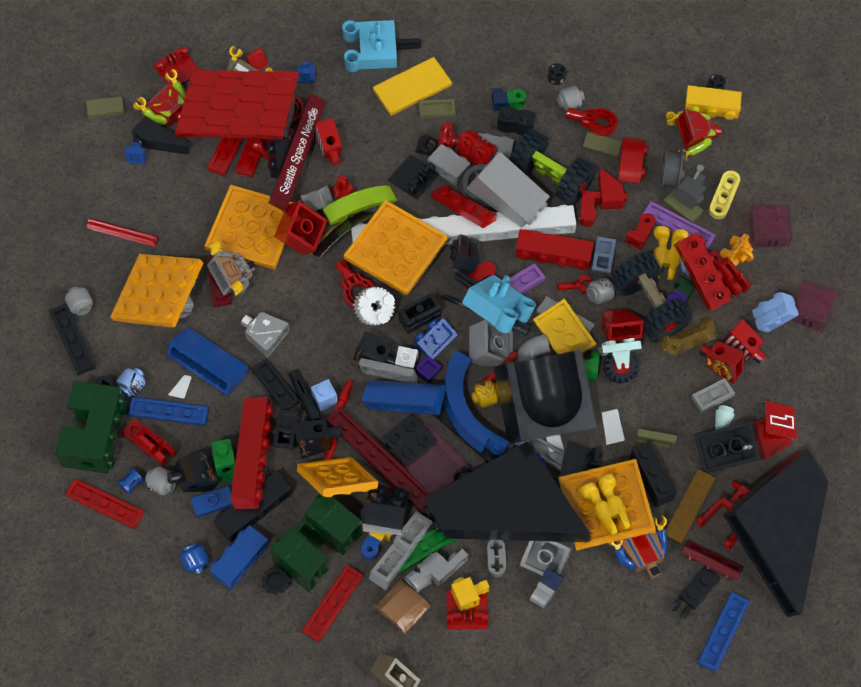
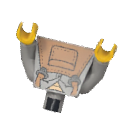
(230, 270)

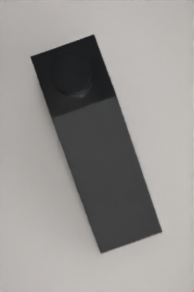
(158, 138)

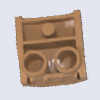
(402, 606)

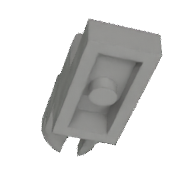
(435, 569)

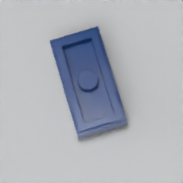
(212, 501)

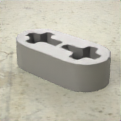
(501, 557)

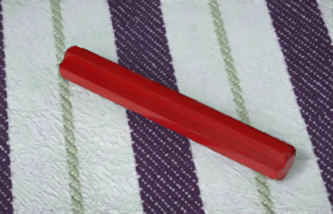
(122, 232)

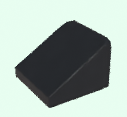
(426, 145)

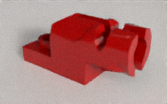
(731, 274)
(148, 441)

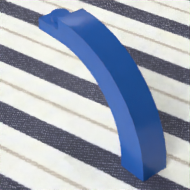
(460, 415)

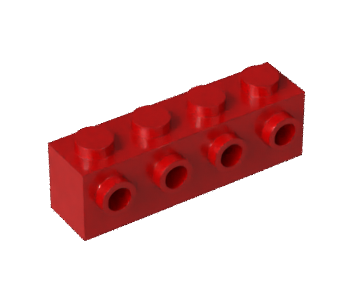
(554, 249)
(703, 272)

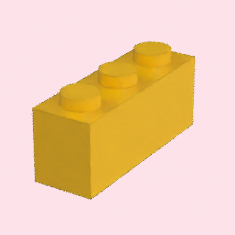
(714, 101)

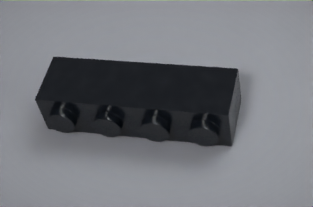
(234, 520)

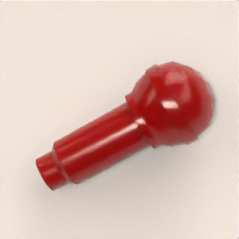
(258, 146)

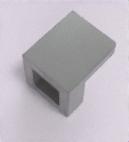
(318, 198)

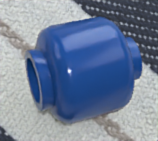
(194, 558)

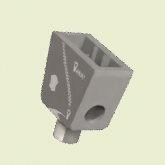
(265, 332)

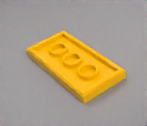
(412, 86)

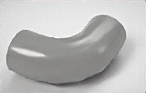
(532, 348)

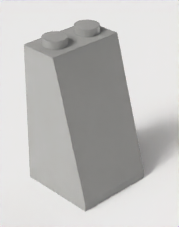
(509, 191)

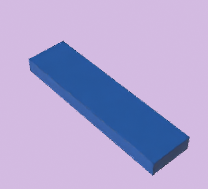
(168, 411)
(723, 632)

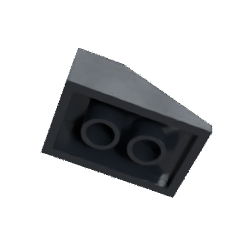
(729, 447)

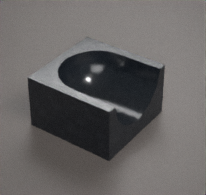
(544, 396)

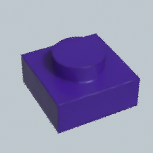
(428, 368)

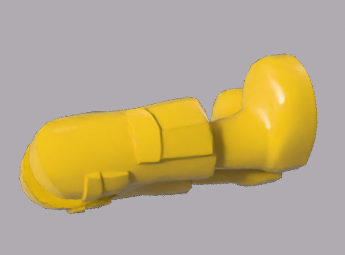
(667, 257)
(608, 510)

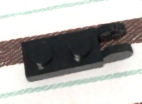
(696, 591)

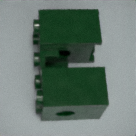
(102, 412)
(298, 548)

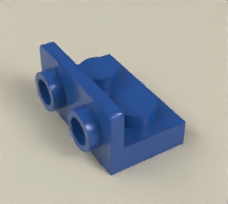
(434, 338)

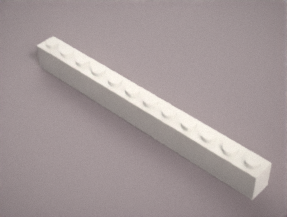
(550, 221)

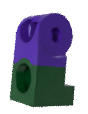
(683, 290)

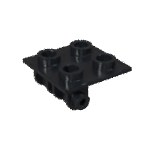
(414, 176)
(409, 440)
(579, 459)

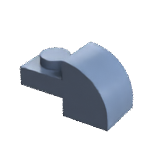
(603, 255)

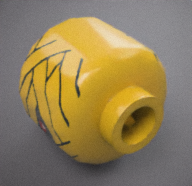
(485, 394)

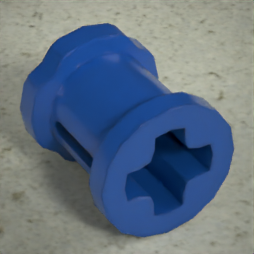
(130, 481)

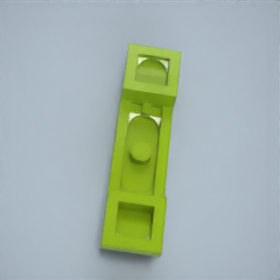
(356, 202)

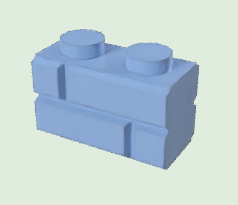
(775, 312)

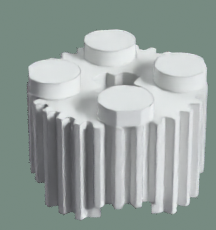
(384, 306)

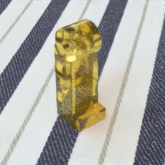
(690, 338)

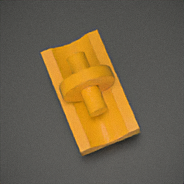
(740, 251)

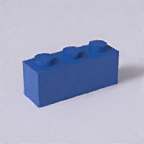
(238, 557)

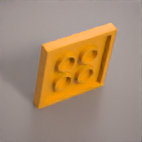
(337, 476)

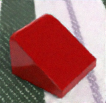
(257, 59)

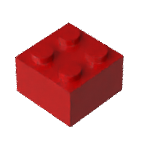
(300, 228)

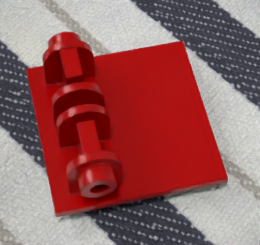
(180, 62)
(475, 149)
(469, 619)

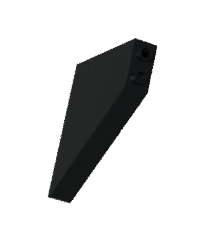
(506, 501)
(781, 527)

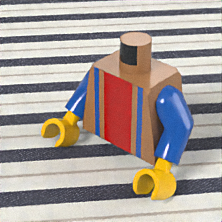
(643, 551)

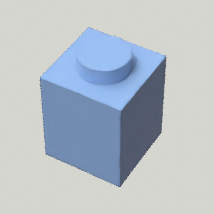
(324, 395)

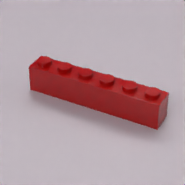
(251, 453)

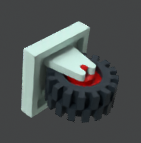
(620, 361)

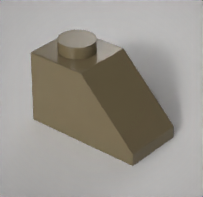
(393, 672)

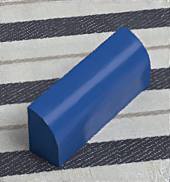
(207, 361)
(404, 397)

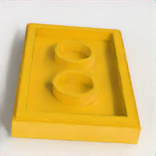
(564, 329)

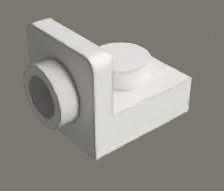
(406, 357)

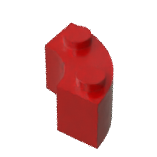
(632, 160)

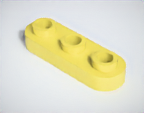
(727, 189)

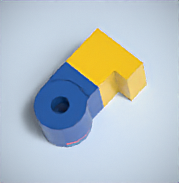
(372, 544)

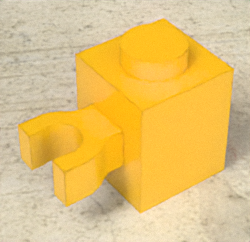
(466, 593)

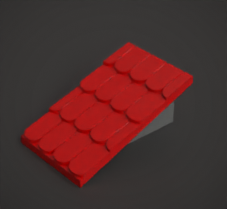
(238, 104)

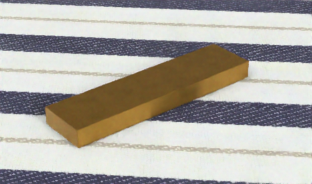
(689, 506)

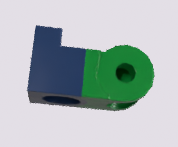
(514, 99)

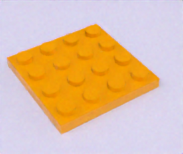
(248, 227)
(396, 247)
(156, 290)
(628, 487)

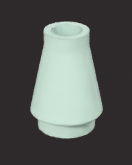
(723, 417)

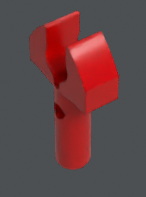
(575, 285)

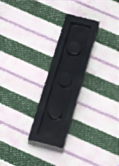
(72, 339)

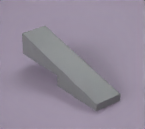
(400, 550)

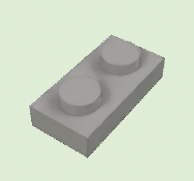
(713, 395)

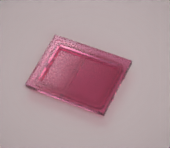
(435, 466)

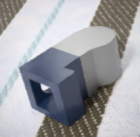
(546, 588)

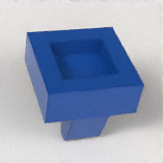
(306, 73)
(135, 154)

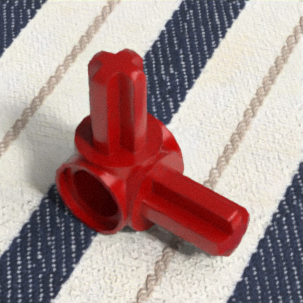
(447, 136)
(342, 187)

